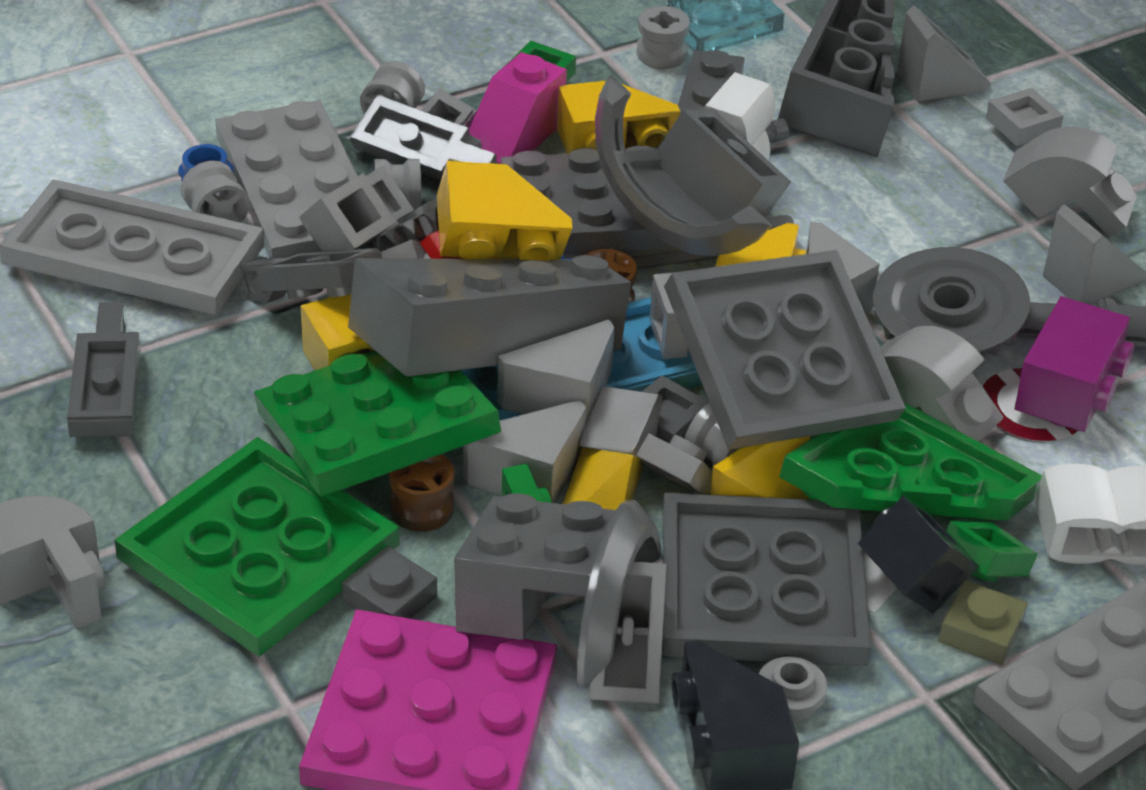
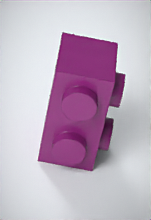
(1074, 364)

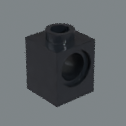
(917, 554)

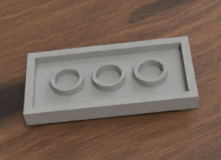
(285, 165)
(132, 246)
(1078, 694)

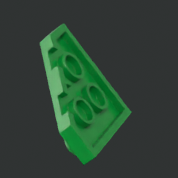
(912, 459)

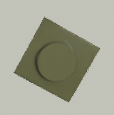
(983, 622)

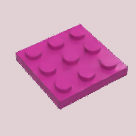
(427, 709)

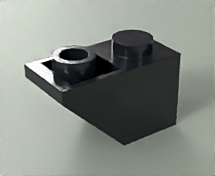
(737, 723)

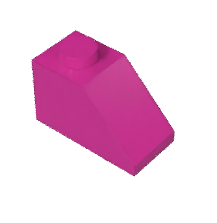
(519, 106)

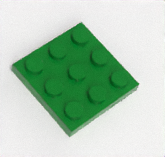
(371, 418)
(255, 545)

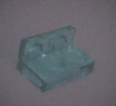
(728, 22)

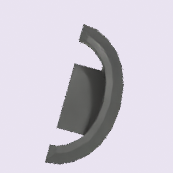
(697, 189)
(538, 548)

